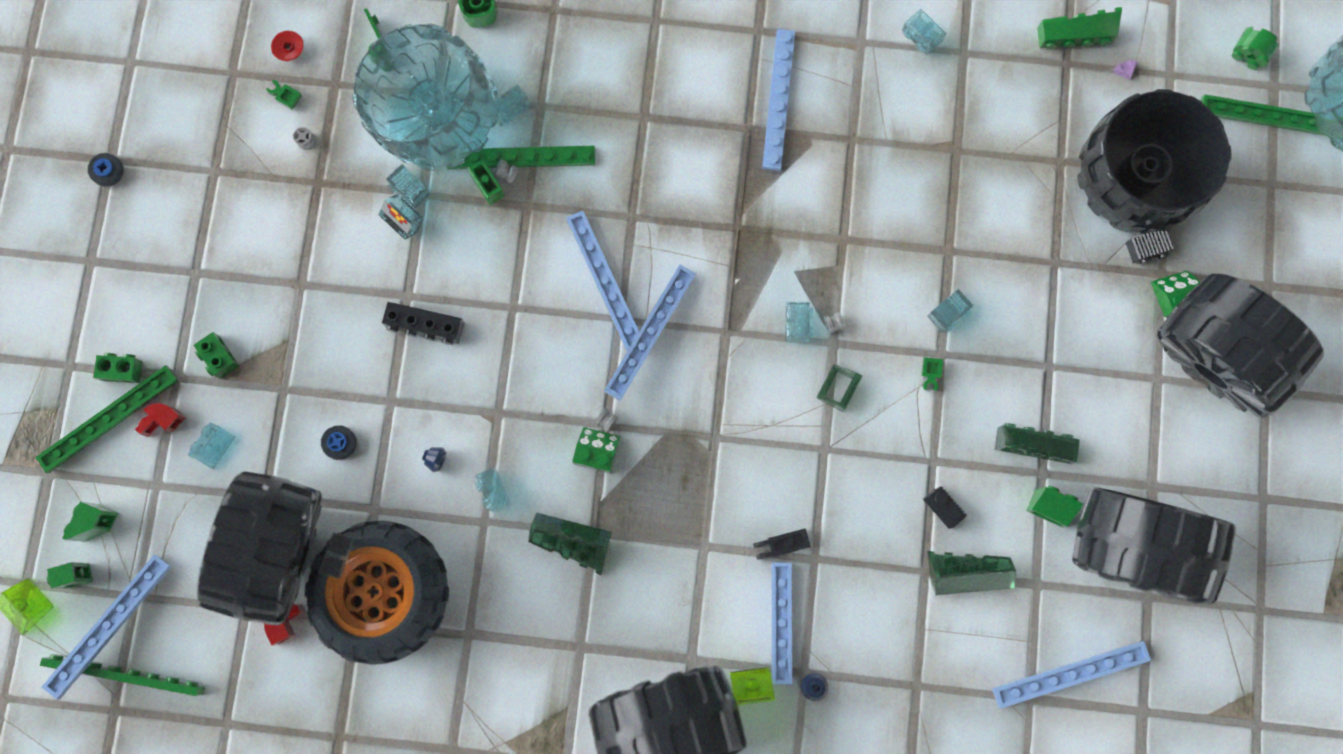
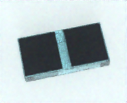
(336, 555)

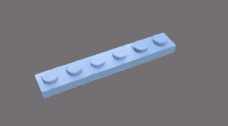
(781, 622)

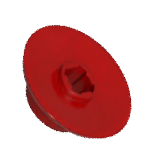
(284, 39)

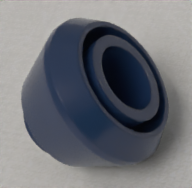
(434, 458)
(812, 693)

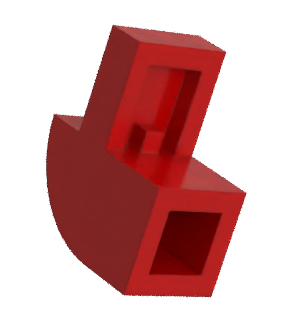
(161, 415)
(279, 633)

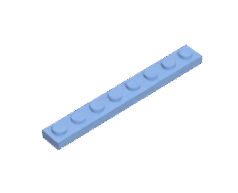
(778, 100)
(603, 278)
(649, 332)
(106, 627)
(1071, 674)

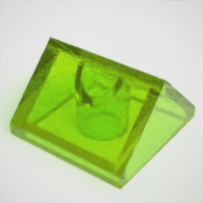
(24, 605)
(752, 686)

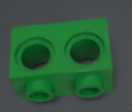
(117, 371)

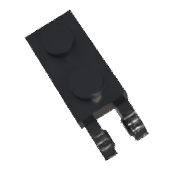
(784, 543)

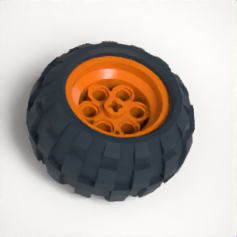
(398, 630)

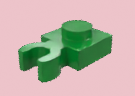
(286, 95)
(931, 369)

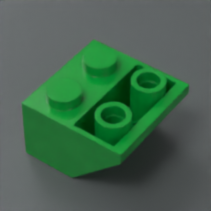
(1054, 506)
(89, 522)

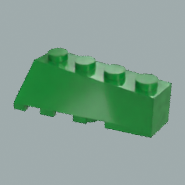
(1080, 30)

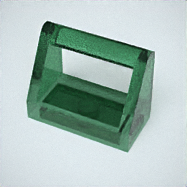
(855, 379)

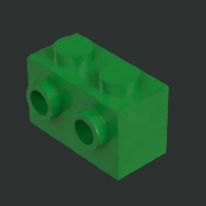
(215, 355)

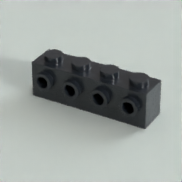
(423, 322)

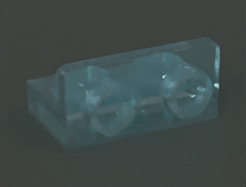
(211, 445)

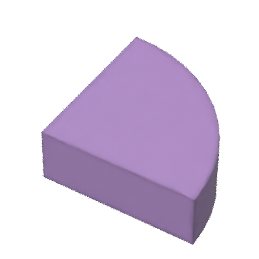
(1125, 68)

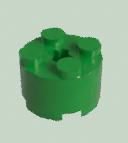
(478, 12)
(1255, 47)

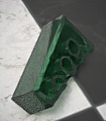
(1037, 444)
(571, 540)
(969, 573)

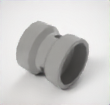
(506, 171)

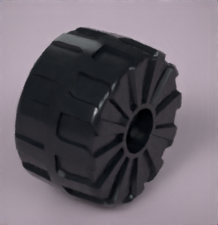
(1160, 132)
(1241, 344)
(1153, 546)
(258, 548)
(673, 716)

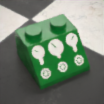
(1173, 289)
(596, 450)

